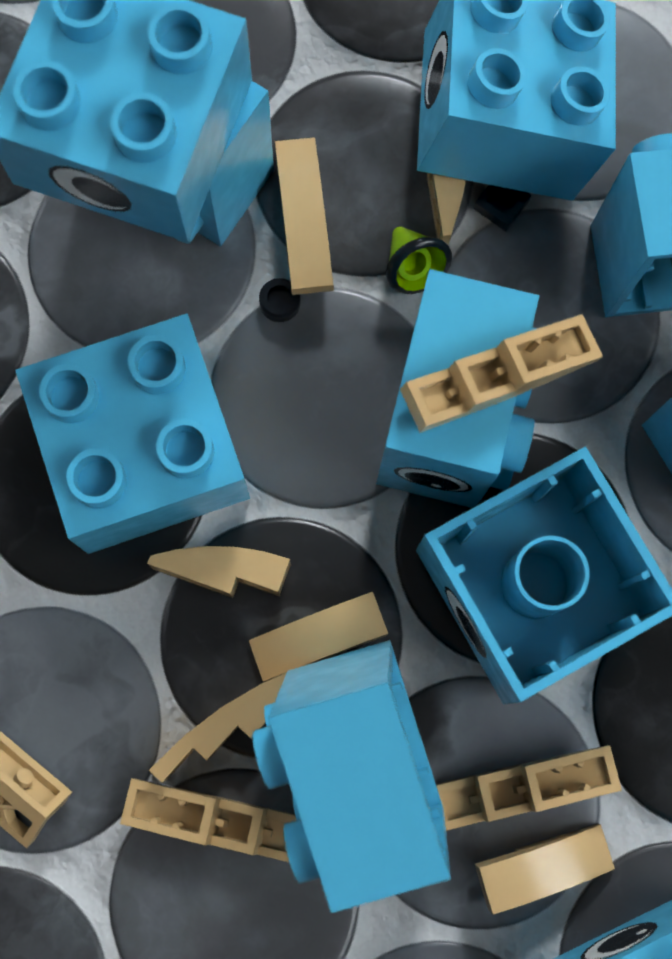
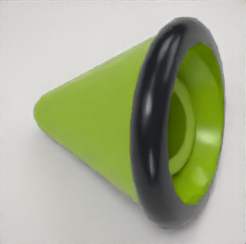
(411, 259)

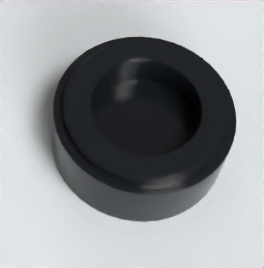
(277, 300)

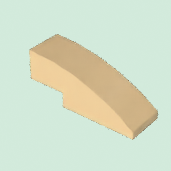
(224, 567)
(318, 636)
(544, 868)

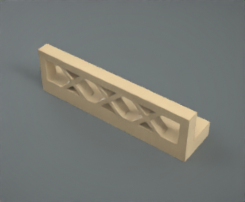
(29, 790)

